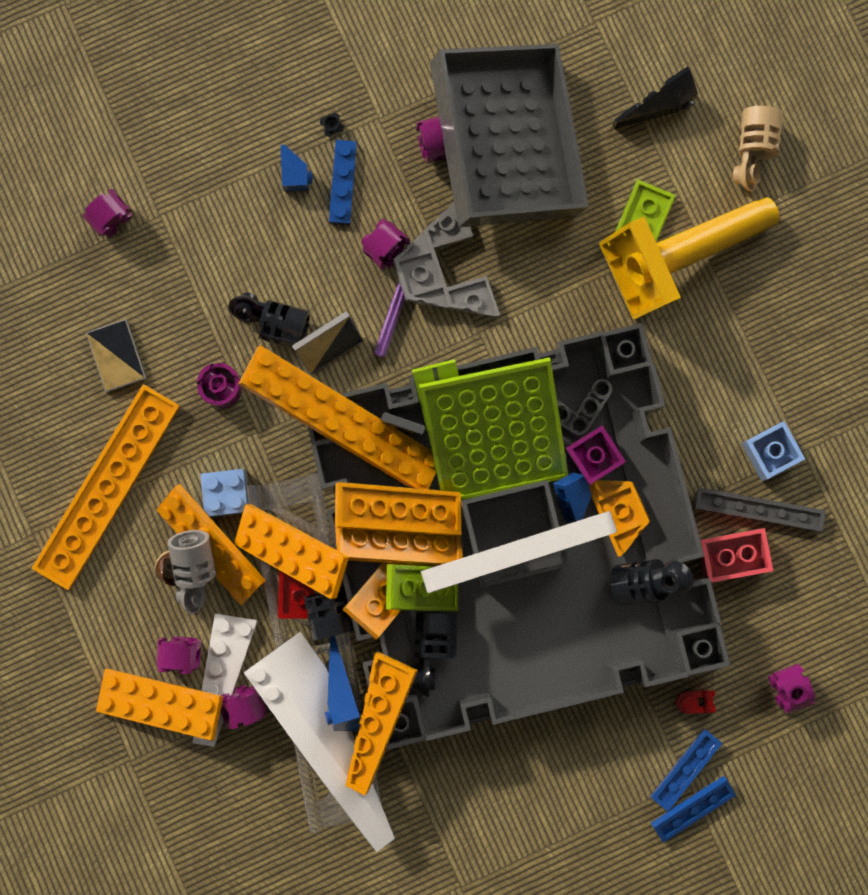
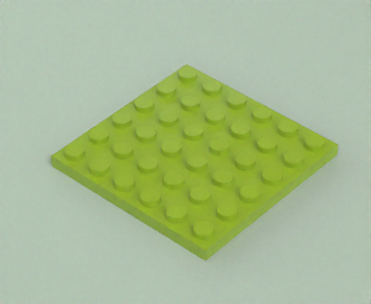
(495, 429)

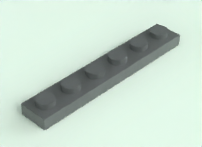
(759, 509)

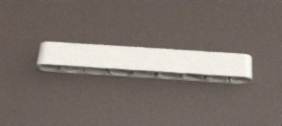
(518, 551)

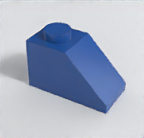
(294, 172)
(573, 496)

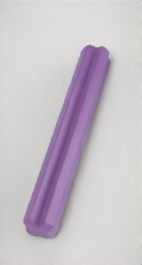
(390, 322)

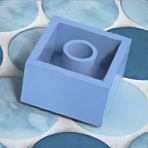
(773, 451)
(224, 492)

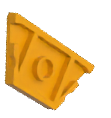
(626, 509)

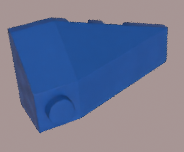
(341, 704)

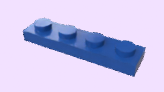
(342, 182)
(685, 770)
(693, 809)

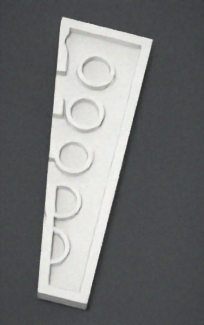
(225, 659)

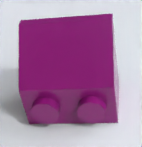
(595, 455)

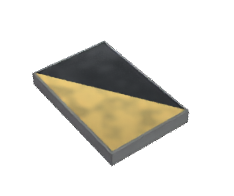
(328, 342)
(116, 355)

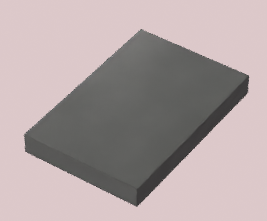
(403, 425)

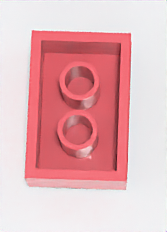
(736, 555)

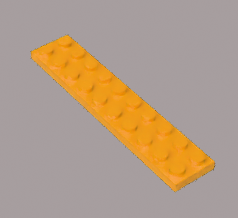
(338, 419)
(106, 487)

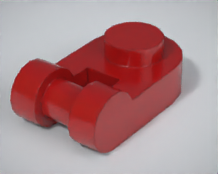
(688, 701)

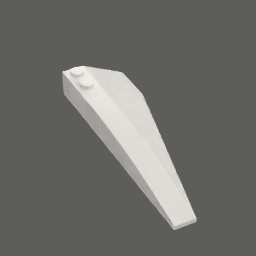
(296, 691)

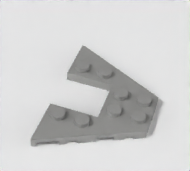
(422, 276)

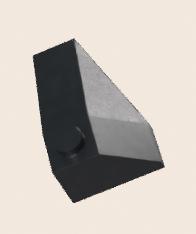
(675, 95)

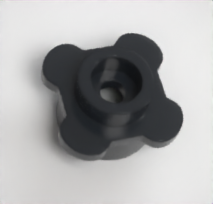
(326, 121)

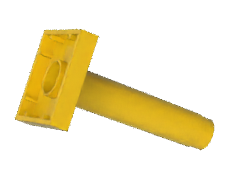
(646, 267)

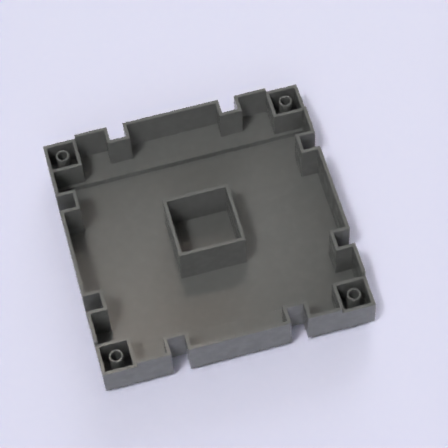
(550, 625)

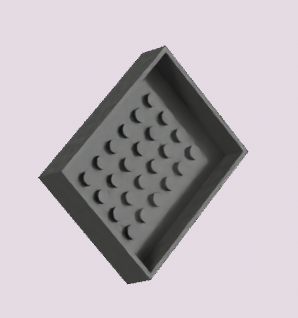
(508, 134)

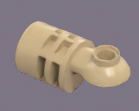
(758, 141)

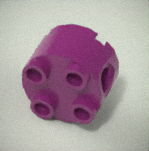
(431, 139)
(107, 213)
(384, 244)
(219, 385)
(178, 654)
(792, 689)
(242, 707)

